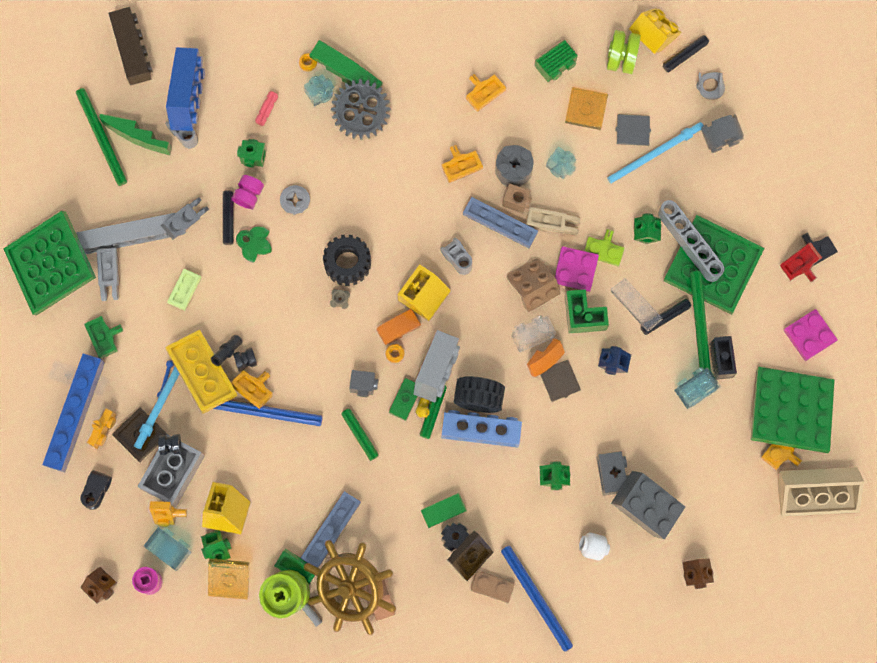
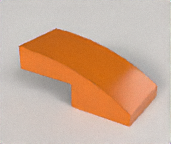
(398, 326)
(544, 360)

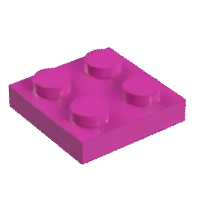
(576, 268)
(810, 335)

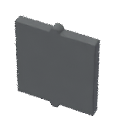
(633, 130)

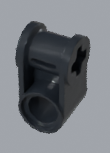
(95, 487)

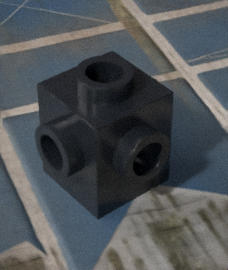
(449, 542)

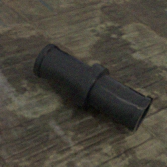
(226, 350)

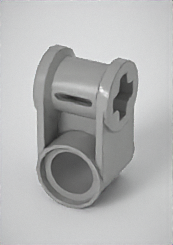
(189, 143)
(455, 254)

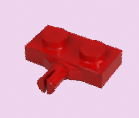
(801, 263)

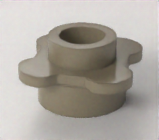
(339, 294)

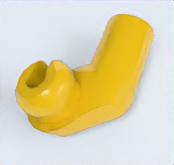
(422, 408)

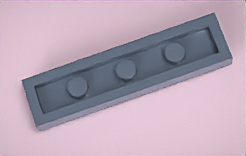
(500, 222)
(331, 529)

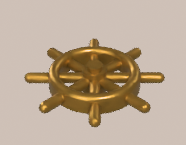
(350, 587)

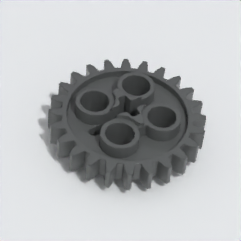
(356, 125)

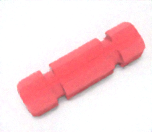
(266, 108)

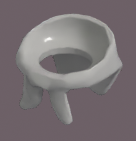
(718, 92)

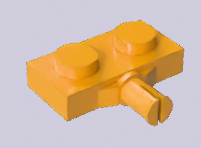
(484, 91)
(461, 165)
(253, 388)
(100, 429)
(778, 454)
(165, 514)

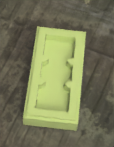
(184, 289)

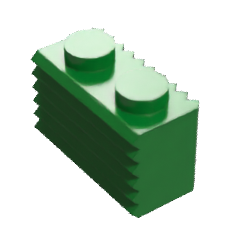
(556, 61)

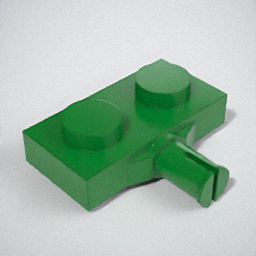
(102, 336)

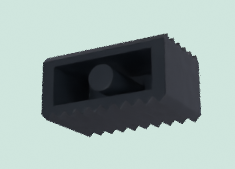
(723, 357)

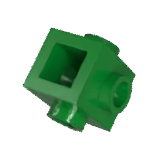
(252, 153)
(647, 229)
(555, 475)
(215, 546)

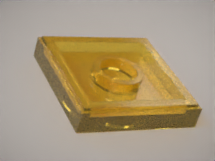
(586, 108)
(228, 579)

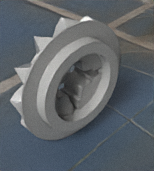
(289, 193)

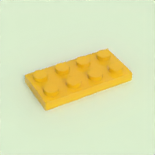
(203, 379)

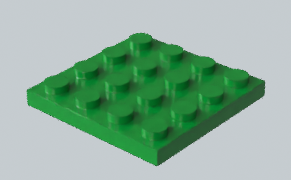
(737, 256)
(49, 263)
(793, 410)

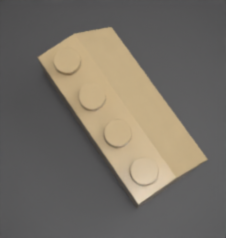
(820, 491)

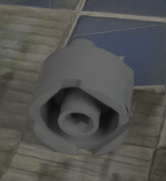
(722, 133)
(516, 156)

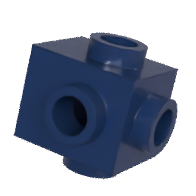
(614, 360)

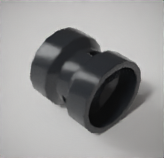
(245, 359)
(169, 444)

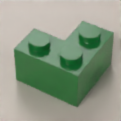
(582, 318)

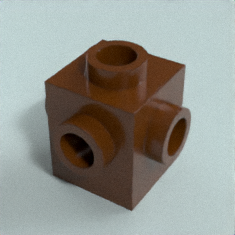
(698, 573)
(99, 585)

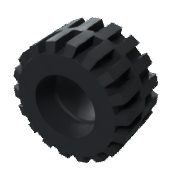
(341, 246)
(479, 394)

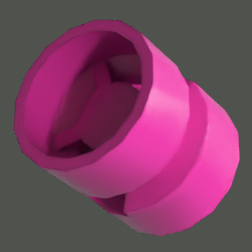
(248, 190)
(147, 581)

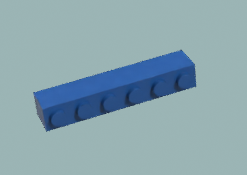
(73, 413)

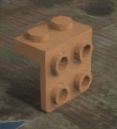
(534, 284)

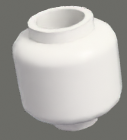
(594, 546)

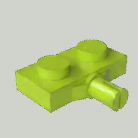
(605, 249)

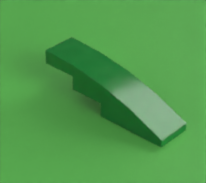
(342, 65)
(130, 131)

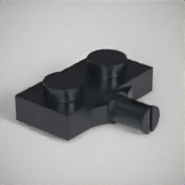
(824, 247)

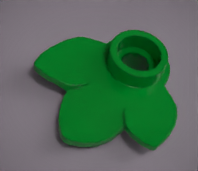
(256, 245)

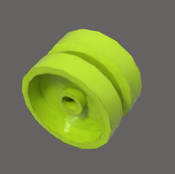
(623, 52)
(284, 593)

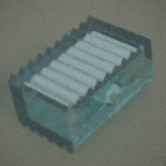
(697, 388)
(167, 548)

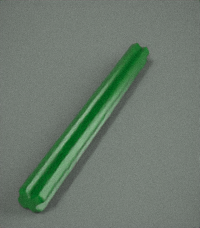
(101, 137)
(700, 319)

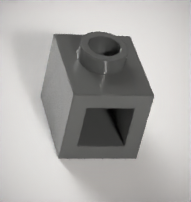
(363, 383)

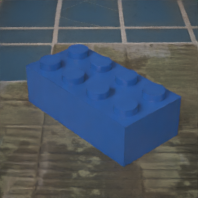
(185, 89)

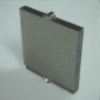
(560, 381)

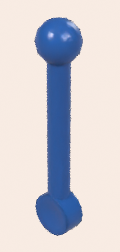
(169, 364)

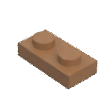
(492, 587)

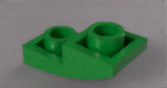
(443, 510)

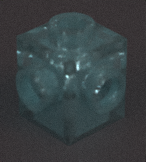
(319, 89)
(561, 163)

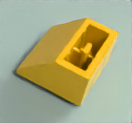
(655, 30)
(423, 292)
(225, 509)

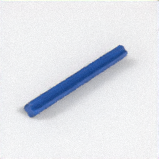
(270, 412)
(536, 598)

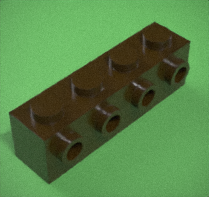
(130, 46)

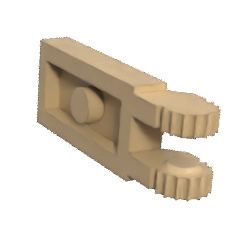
(551, 221)

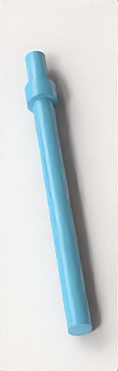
(685, 135)
(146, 429)

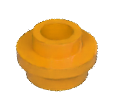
(304, 58)
(395, 347)

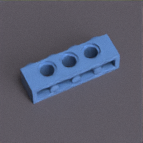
(509, 439)

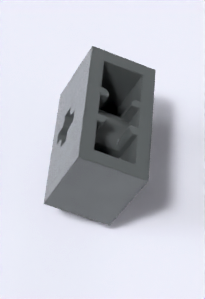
(606, 464)

